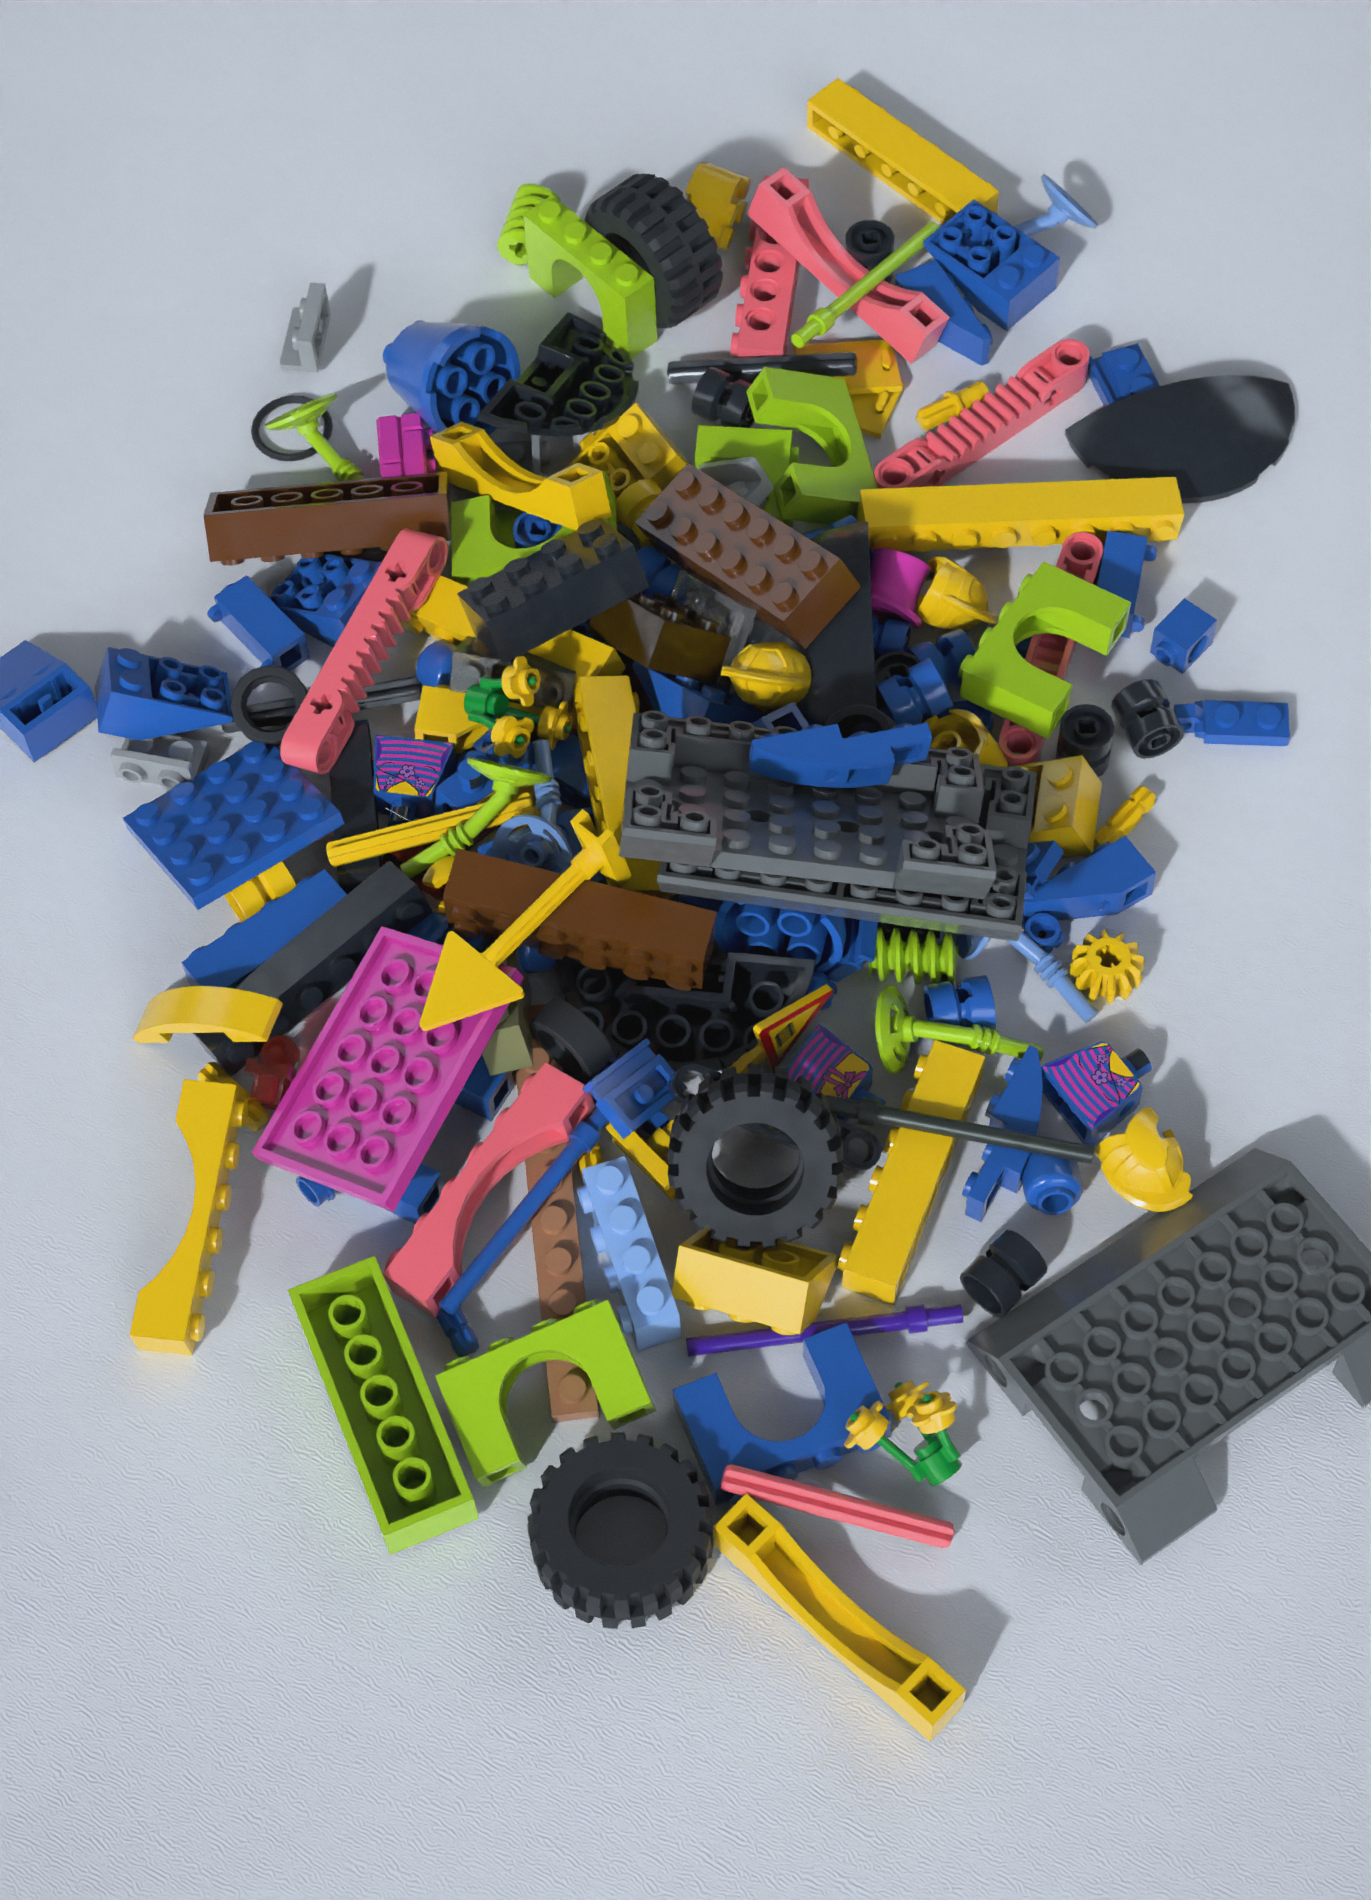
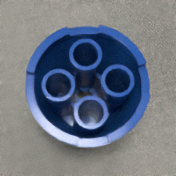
(450, 370)
(780, 933)

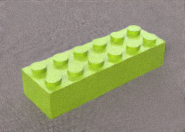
(383, 1405)

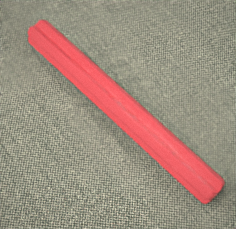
(837, 1506)

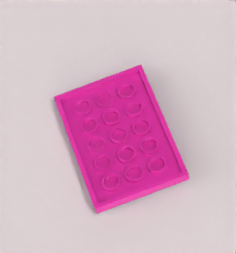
(375, 1079)

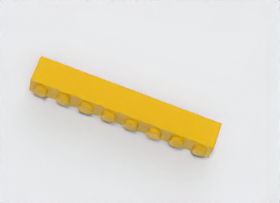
(1019, 513)

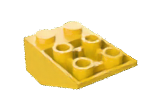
(634, 451)
(1065, 804)

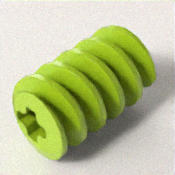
(512, 238)
(915, 957)

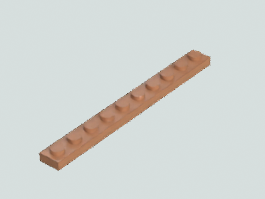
(558, 1265)

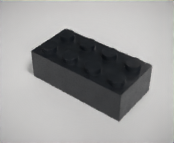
(553, 589)

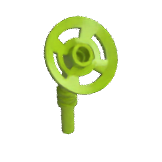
(306, 422)
(505, 783)
(908, 1028)

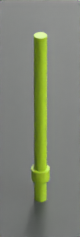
(824, 318)

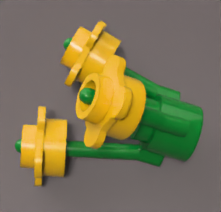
(509, 735)
(930, 1413)

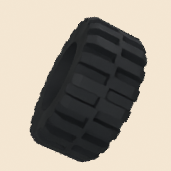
(665, 239)
(745, 1211)
(610, 1471)

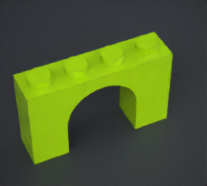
(566, 247)
(826, 413)
(769, 446)
(477, 538)
(1045, 604)
(480, 1387)

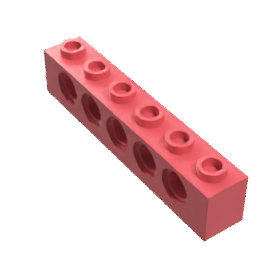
(768, 296)

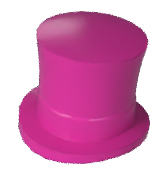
(896, 585)

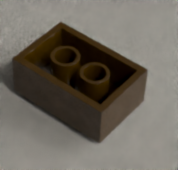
(664, 636)

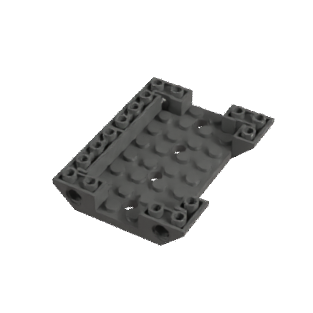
(703, 806)
(1004, 811)
(1172, 1291)

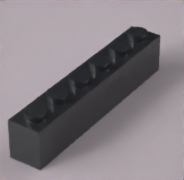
(323, 957)

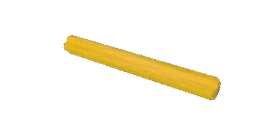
(417, 832)

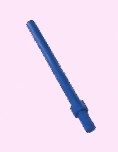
(583, 1139)

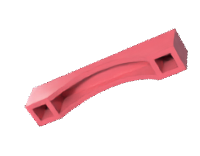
(792, 218)
(538, 1119)

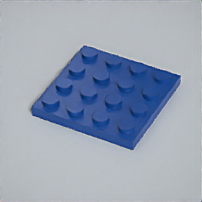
(232, 822)

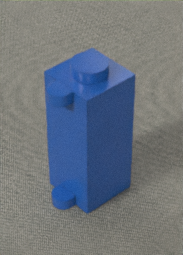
(1122, 571)
(260, 625)

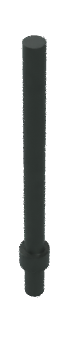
(870, 1112)

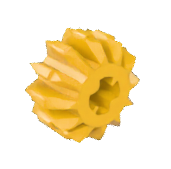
(1123, 964)

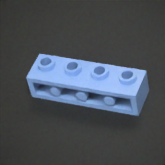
(631, 1253)

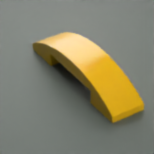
(208, 1009)

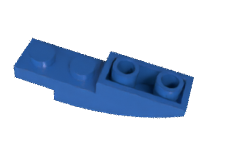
(824, 759)
(1013, 1110)

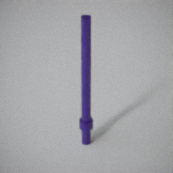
(913, 1319)

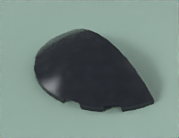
(570, 386)
(1201, 430)
(844, 650)
(694, 1025)

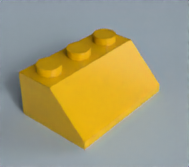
(756, 1284)

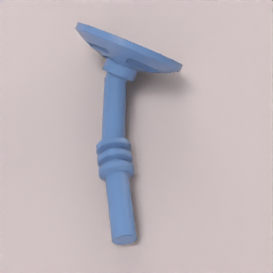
(1061, 209)
(539, 845)
(1044, 964)

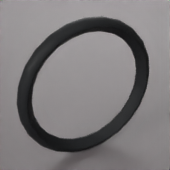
(283, 456)

